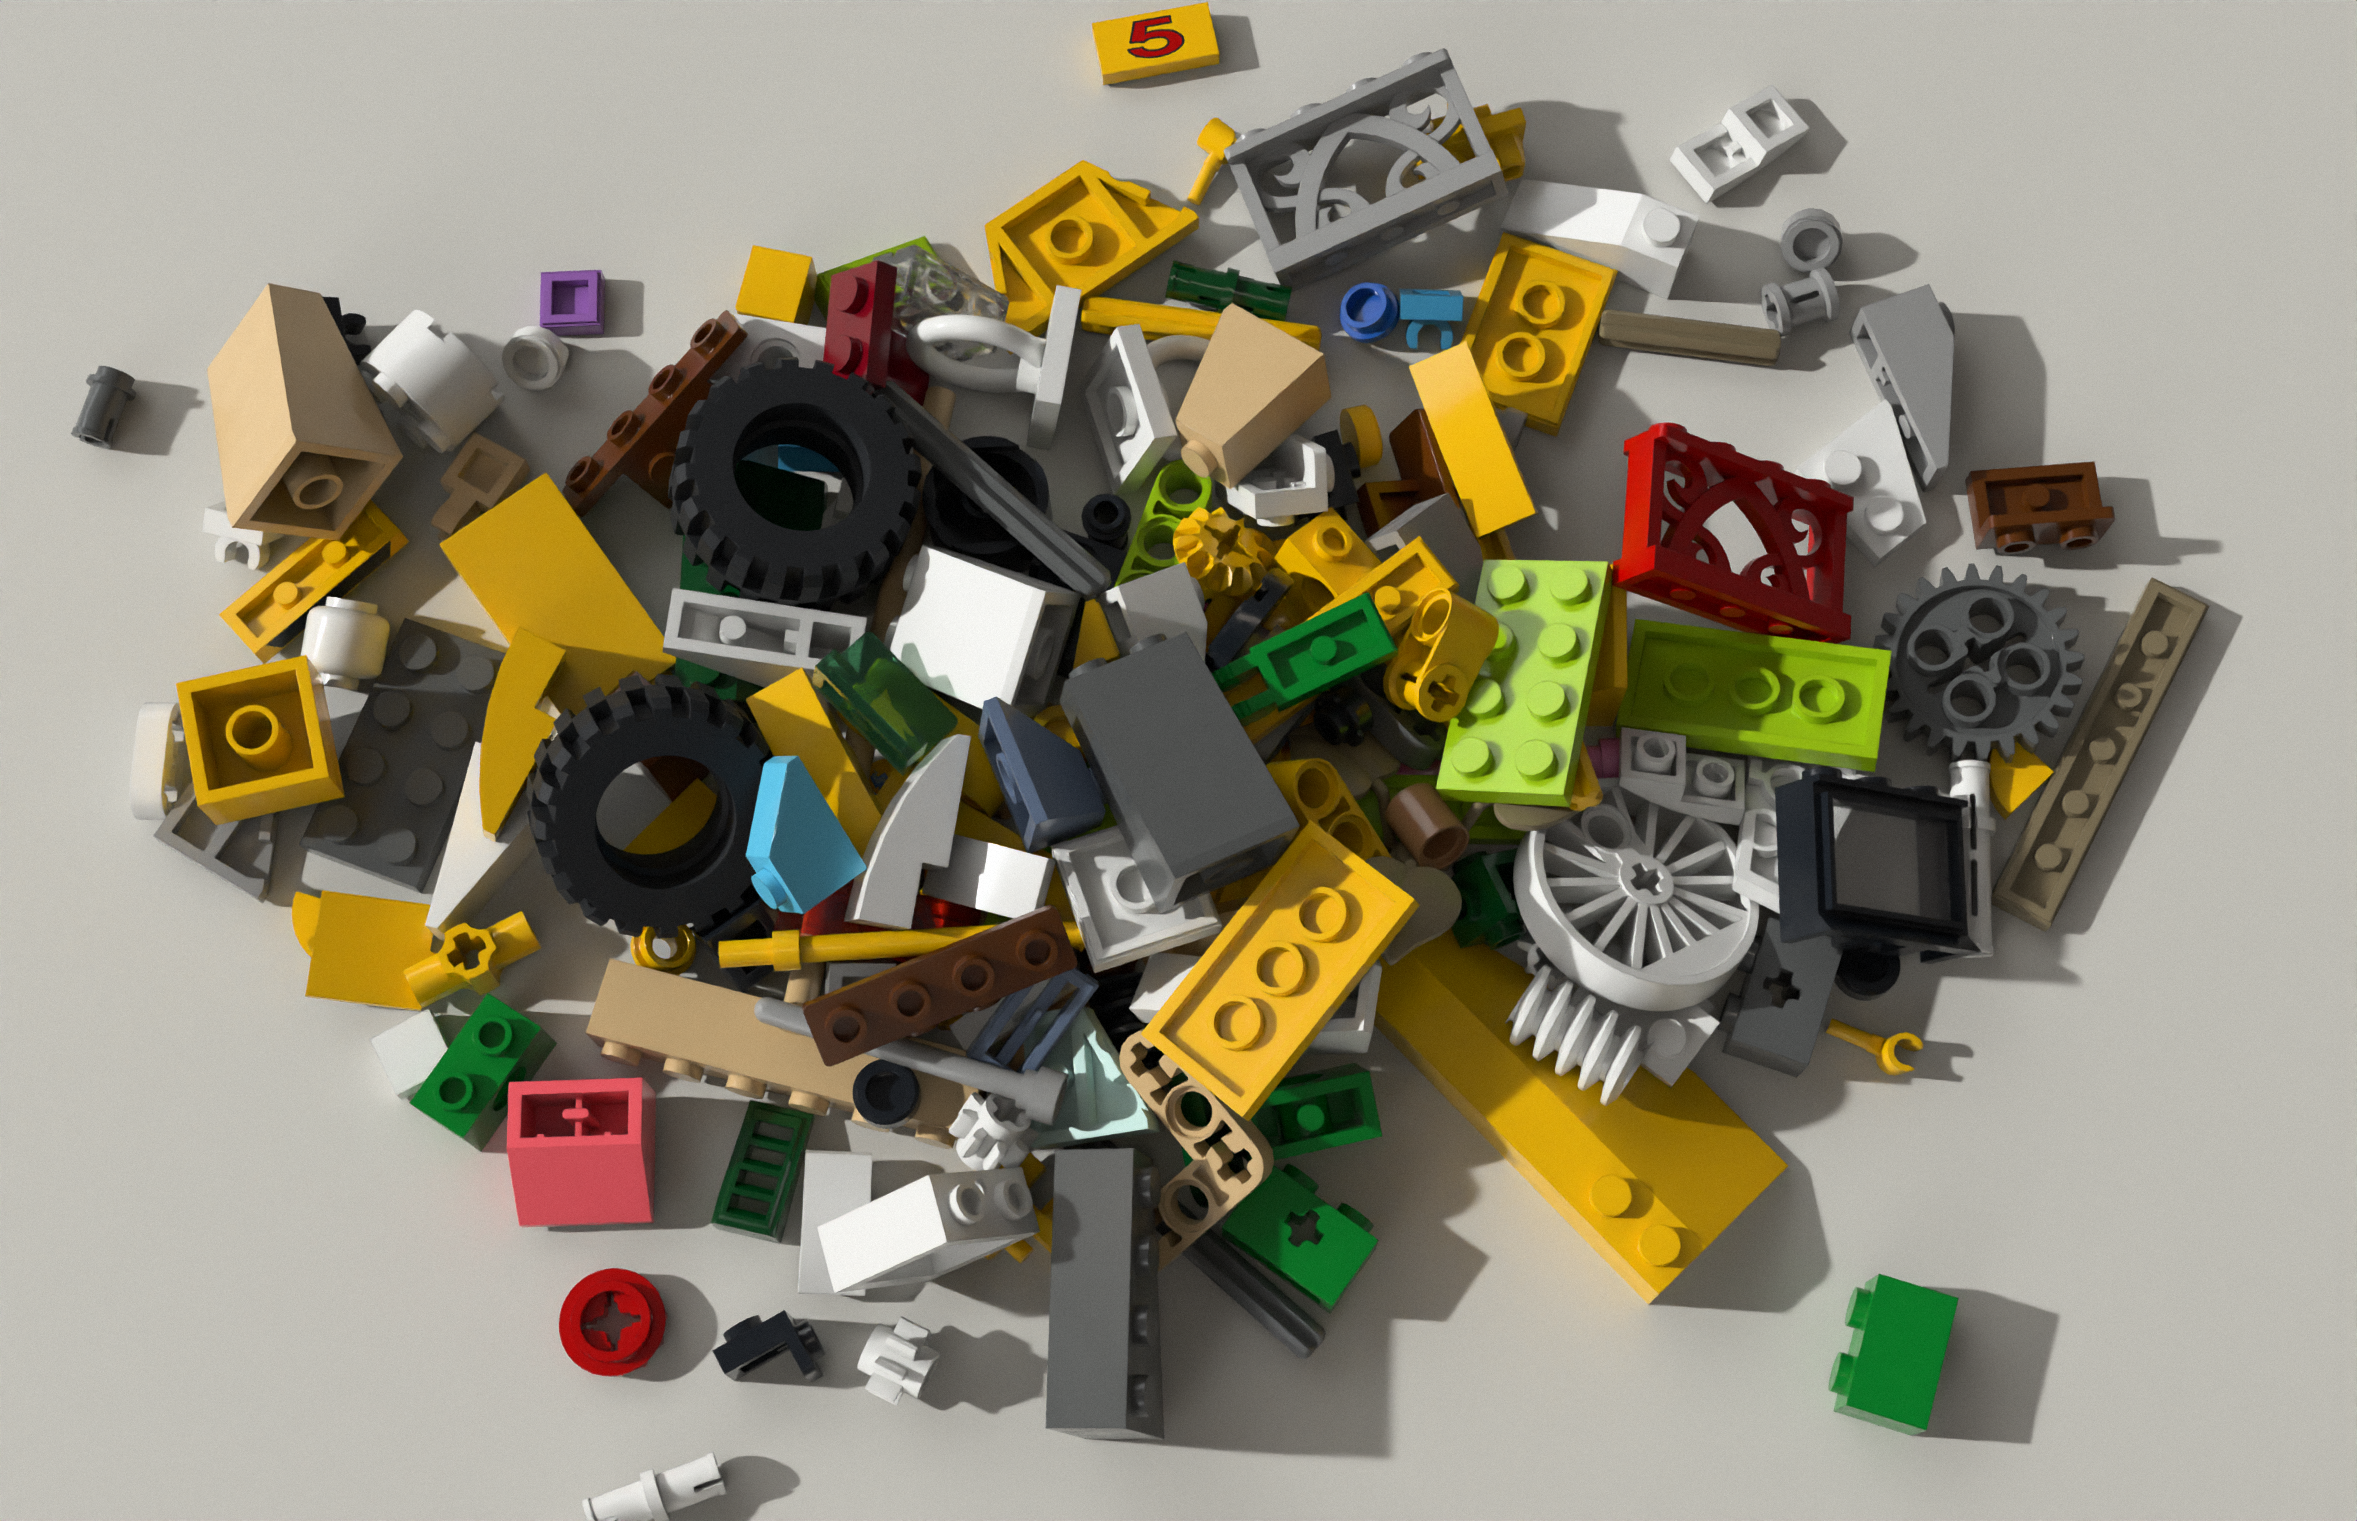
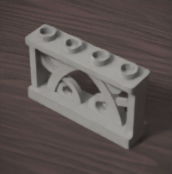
(1360, 114)

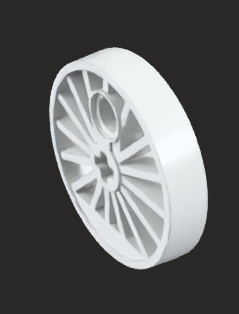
(1652, 906)

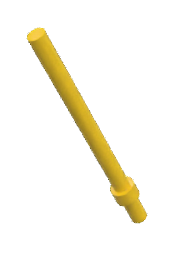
(789, 949)

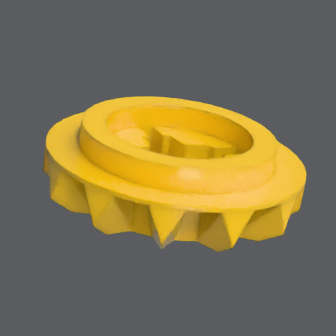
(1197, 543)

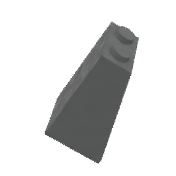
(1177, 770)

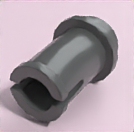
(103, 406)

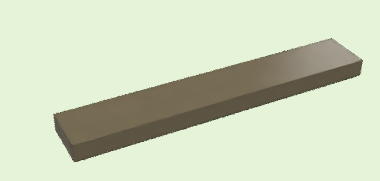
(2098, 754)

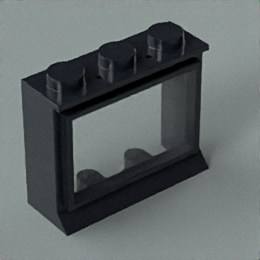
(1872, 865)

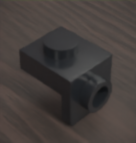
(1346, 470)
(758, 1342)

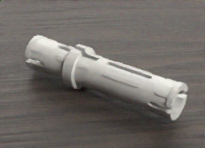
(1971, 782)

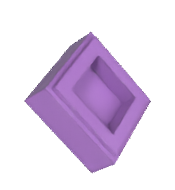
(573, 302)

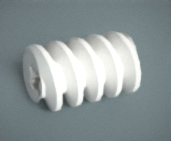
(1577, 1036)

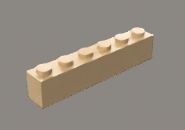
(716, 1033)

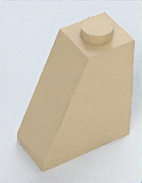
(1247, 396)

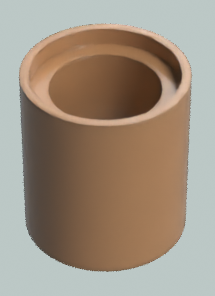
(1427, 826)

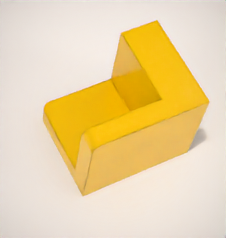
(778, 286)

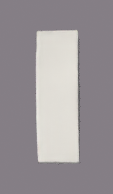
(910, 837)

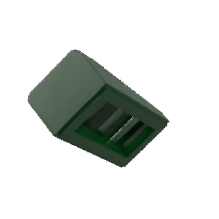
(751, 1224)

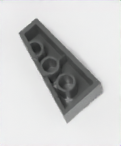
(1104, 1297)

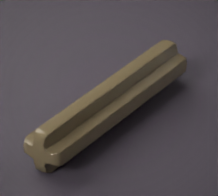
(1689, 337)

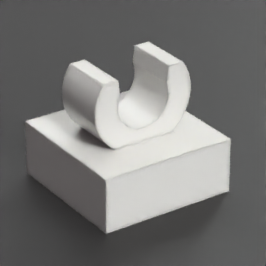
(257, 542)

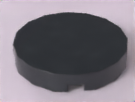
(1248, 619)

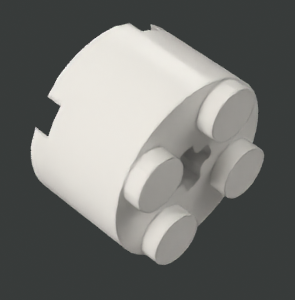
(431, 383)

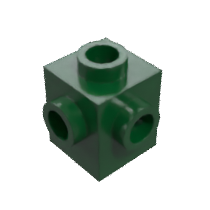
(1486, 907)

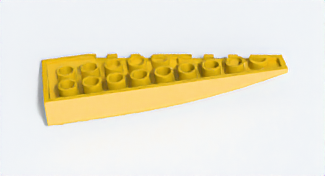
(1634, 1178)

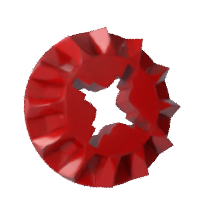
(590, 1302)

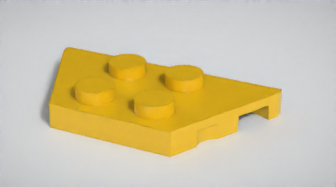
(1077, 235)

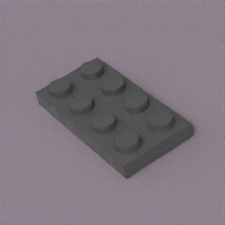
(407, 757)

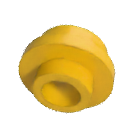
(681, 951)

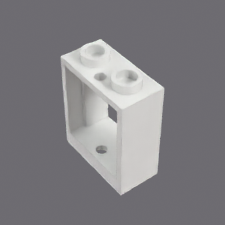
(928, 1228)

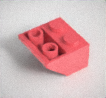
(582, 1151)

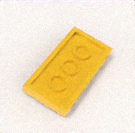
(1280, 970)

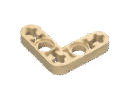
(1210, 1164)

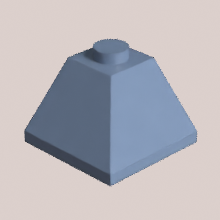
(1039, 777)

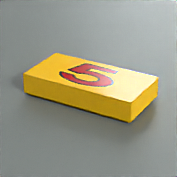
(1155, 43)

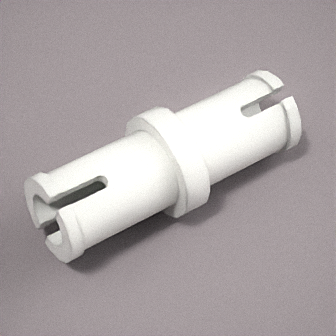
(659, 1493)

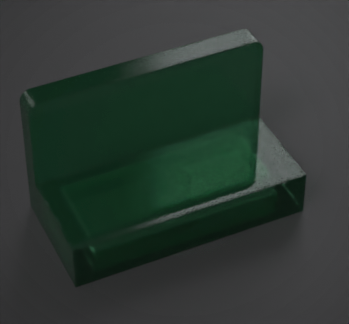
(884, 701)

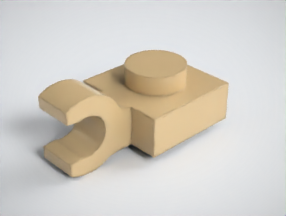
(477, 482)

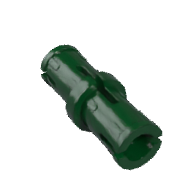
(1220, 289)

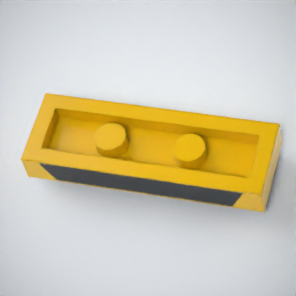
(279, 603)

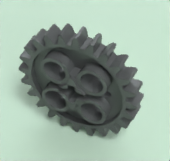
(2010, 708)

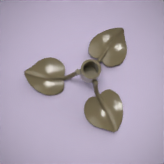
(1435, 892)

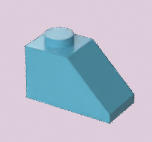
(797, 840)

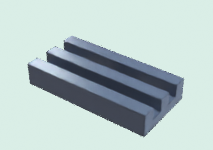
(1085, 988)

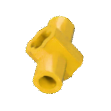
(447, 969)

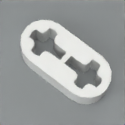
(157, 761)

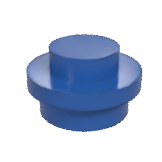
(1369, 312)

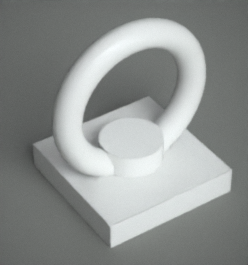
(1041, 363)
(1131, 405)

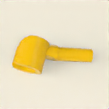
(1213, 140)
(1879, 1046)

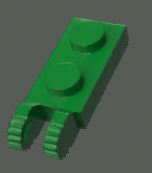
(1310, 658)

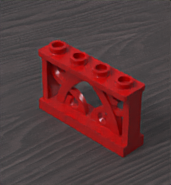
(1769, 501)

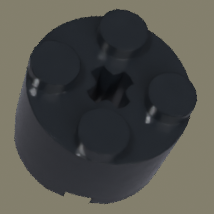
(964, 527)

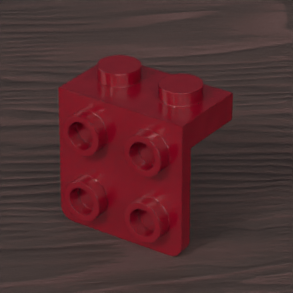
(861, 331)

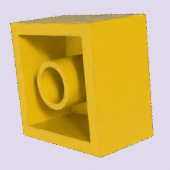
(259, 740)

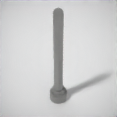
(1034, 1091)

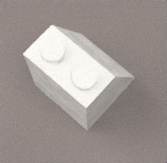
(981, 629)

